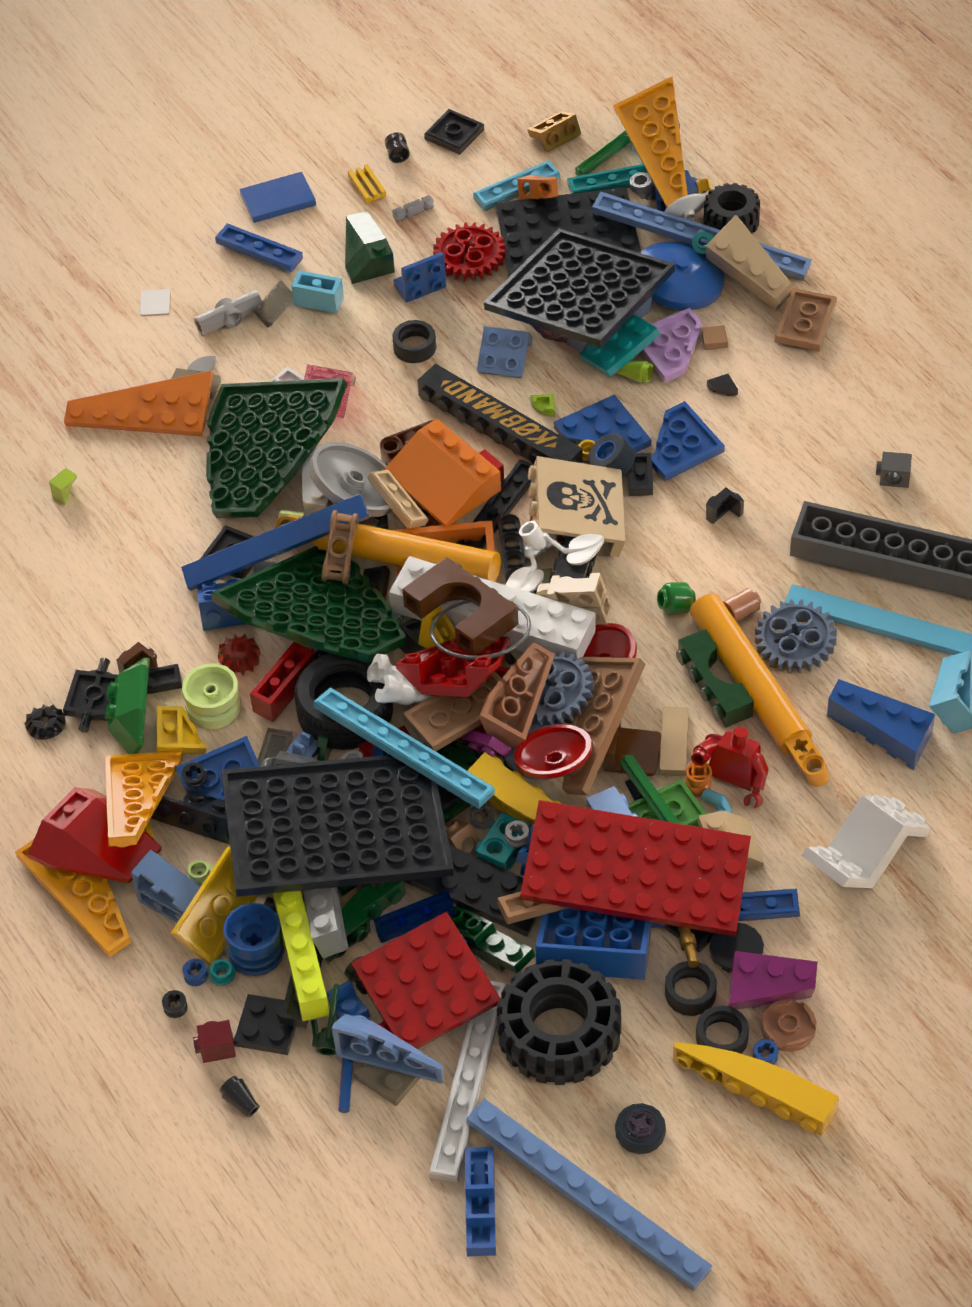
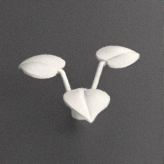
(535, 542)

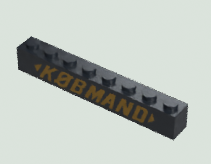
(494, 417)

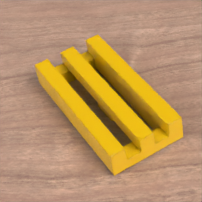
(353, 176)

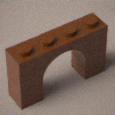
(451, 582)

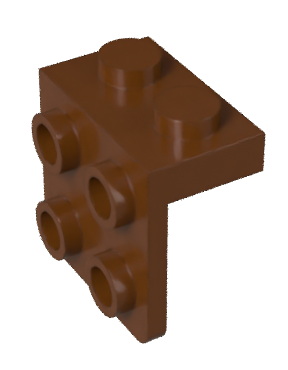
(641, 744)

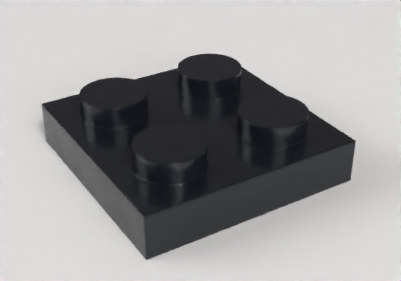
(261, 1028)

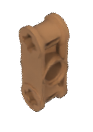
(337, 533)

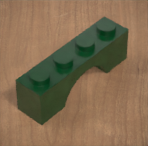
(728, 700)

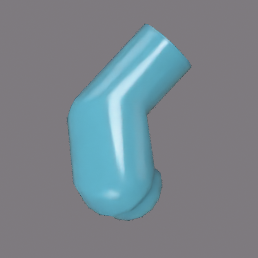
(716, 799)

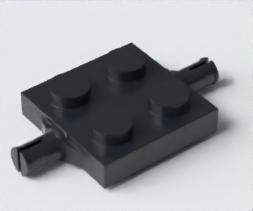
(88, 695)

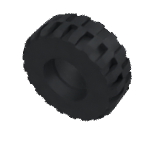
(559, 1056)

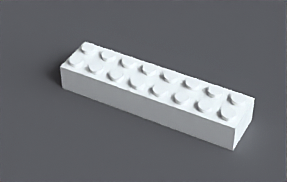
(553, 623)

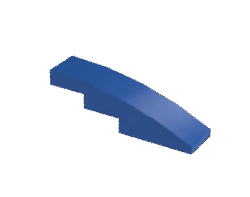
(480, 1201)

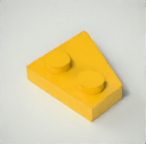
(176, 732)

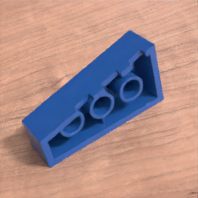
(882, 720)

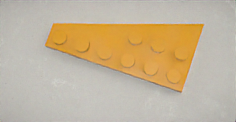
(655, 133)
(134, 791)
(85, 900)

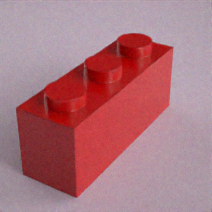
(278, 685)

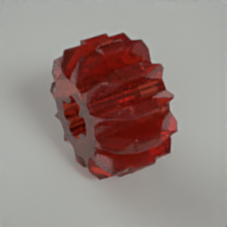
(239, 654)

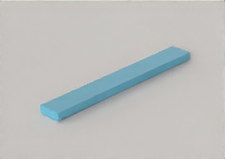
(884, 622)
(404, 748)

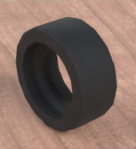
(410, 329)
(690, 1006)
(727, 1015)

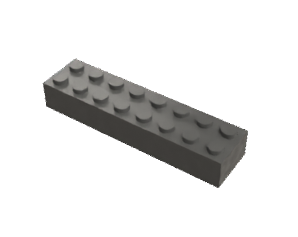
(883, 548)

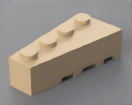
(747, 262)

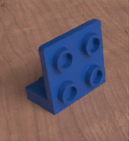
(421, 278)

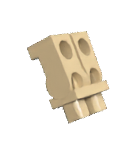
(582, 593)

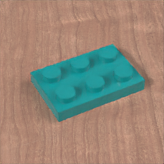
(621, 347)

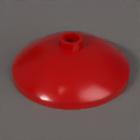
(612, 641)
(553, 751)

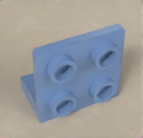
(503, 351)

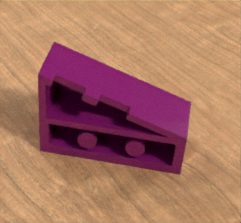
(768, 979)

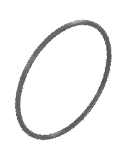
(473, 657)

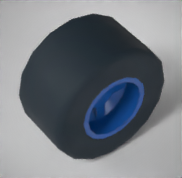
(612, 452)

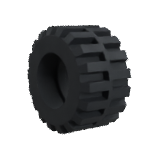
(729, 201)

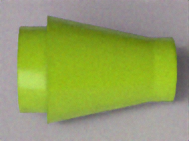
(638, 371)

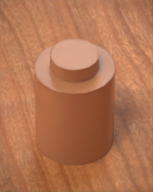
(743, 604)

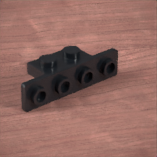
(195, 814)

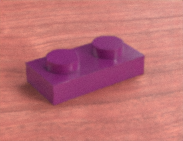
(486, 743)

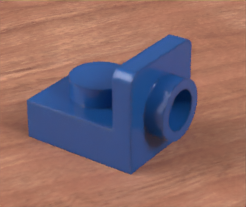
(348, 1001)

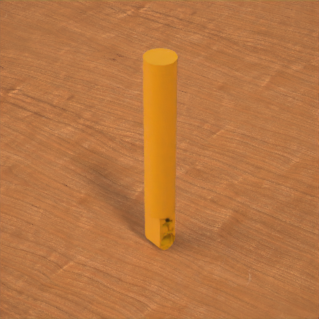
(396, 547)
(769, 699)

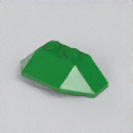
(128, 706)

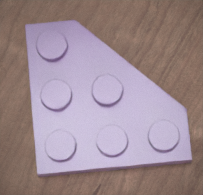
(674, 347)

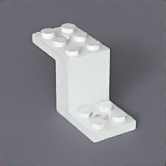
(867, 841)

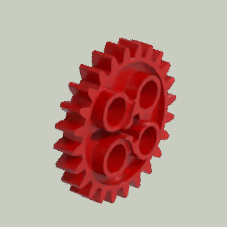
(471, 251)

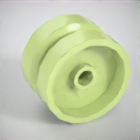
(211, 696)

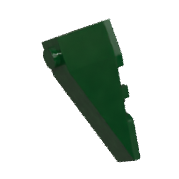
(366, 249)

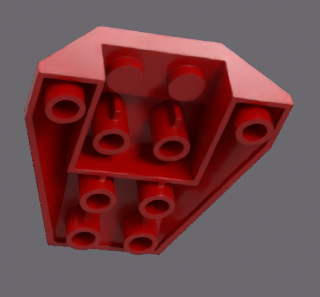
(445, 675)
(77, 841)

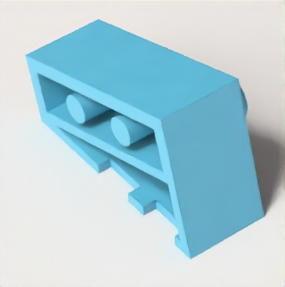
(953, 692)

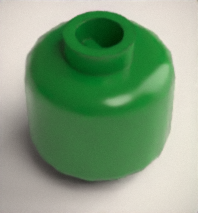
(676, 598)

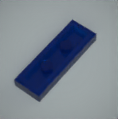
(412, 916)

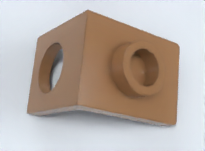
(460, 830)

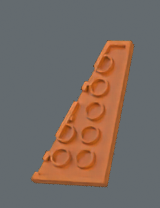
(156, 407)

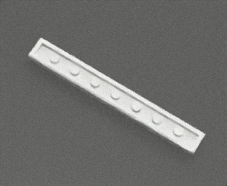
(464, 1094)

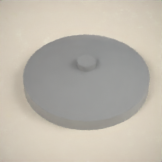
(342, 472)

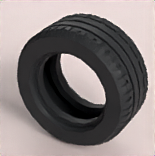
(335, 672)

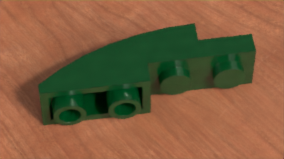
(365, 906)
(489, 944)

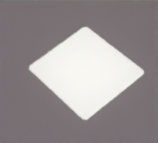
(155, 302)

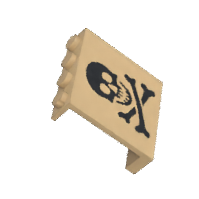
(578, 500)

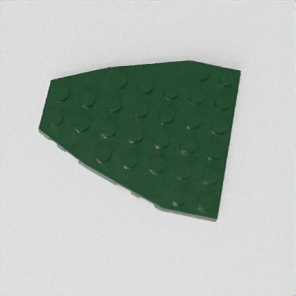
(263, 438)
(316, 613)

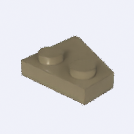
(385, 1082)

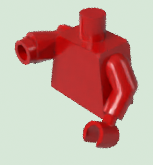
(735, 761)

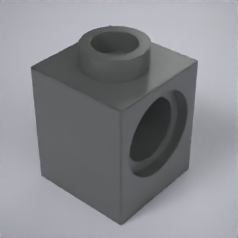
(894, 469)

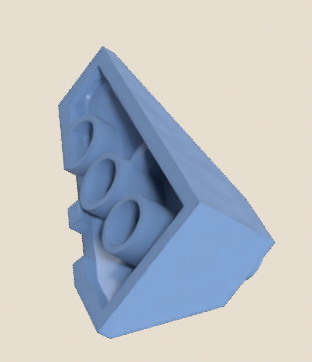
(371, 1044)

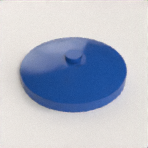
(695, 278)

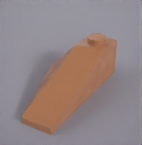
(515, 697)

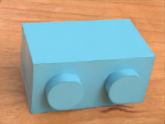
(317, 291)

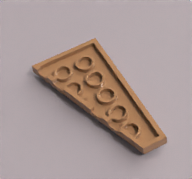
(614, 686)

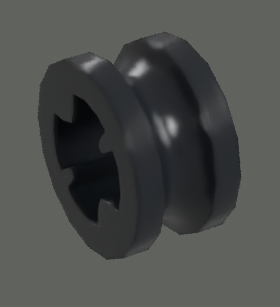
(200, 778)
(174, 995)

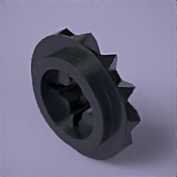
(54, 725)

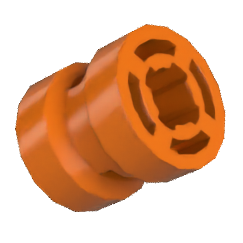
(698, 778)

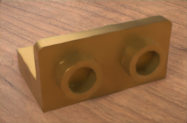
(556, 130)

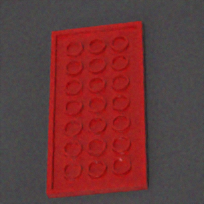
(636, 868)

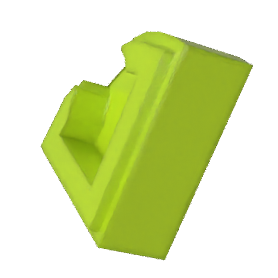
(543, 404)

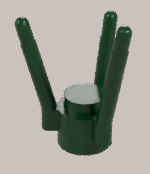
(324, 1040)

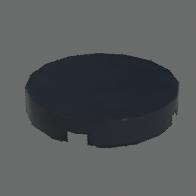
(724, 946)

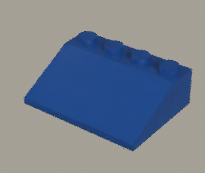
(602, 941)

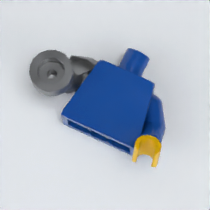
(642, 184)

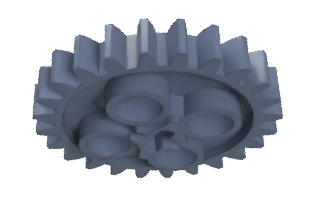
(795, 636)
(558, 689)

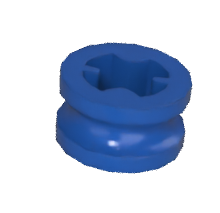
(201, 967)
(769, 1045)

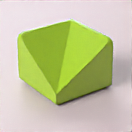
(62, 484)

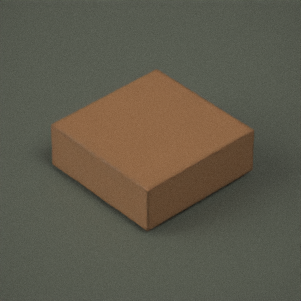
(714, 337)

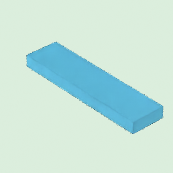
(508, 188)

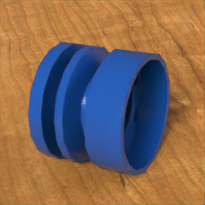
(253, 939)

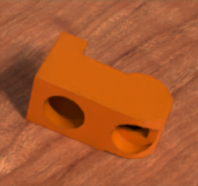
(539, 187)

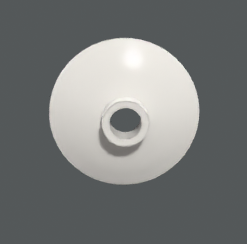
(687, 206)

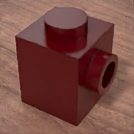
(214, 1041)

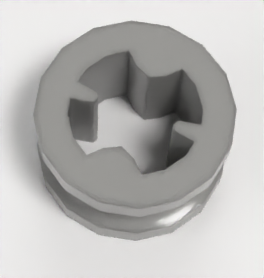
(518, 841)

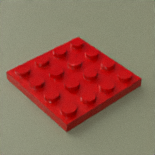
(426, 982)

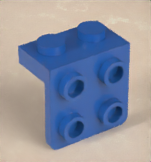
(212, 614)

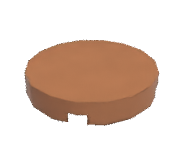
(789, 1025)

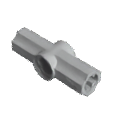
(227, 313)

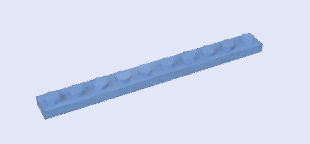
(684, 230)
(589, 1194)

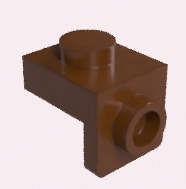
(134, 655)

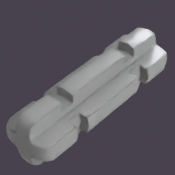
(413, 208)

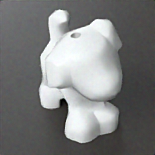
(397, 687)

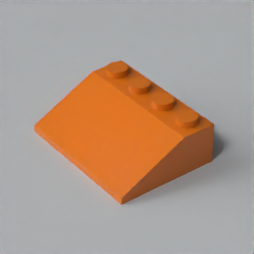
(444, 473)

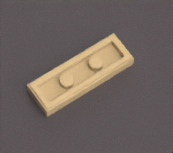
(397, 499)
(674, 741)

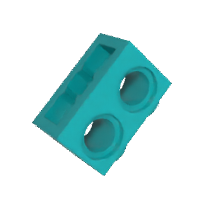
(496, 843)

